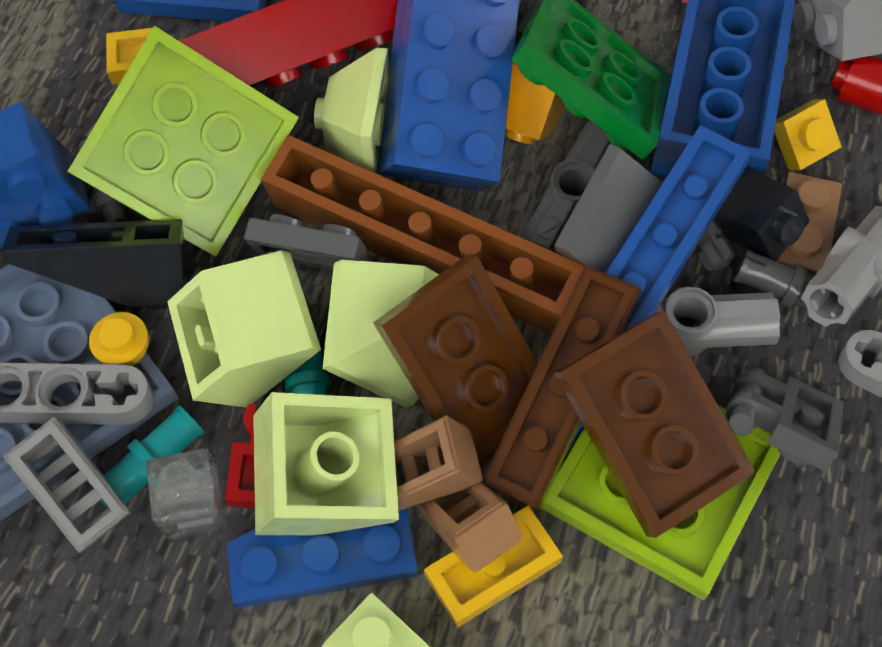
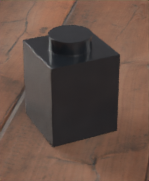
(762, 215)

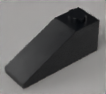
(114, 260)

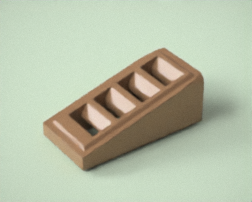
(449, 457)
(473, 524)

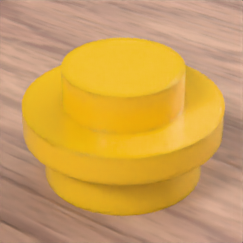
(119, 339)

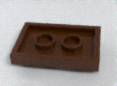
(461, 351)
(655, 423)

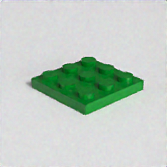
(594, 73)

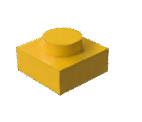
(120, 51)
(806, 134)

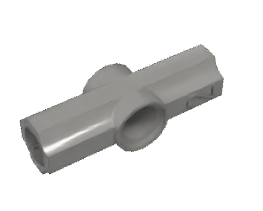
(848, 273)
(723, 318)

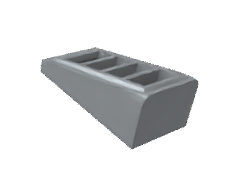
(37, 446)

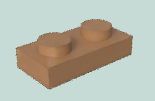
(821, 203)

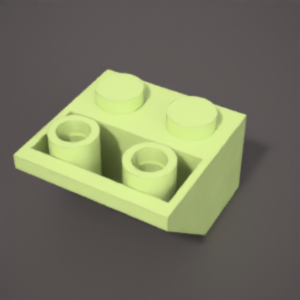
(242, 328)

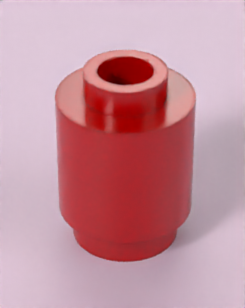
(860, 83)

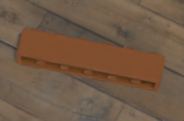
(419, 229)

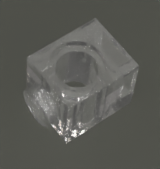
(186, 493)

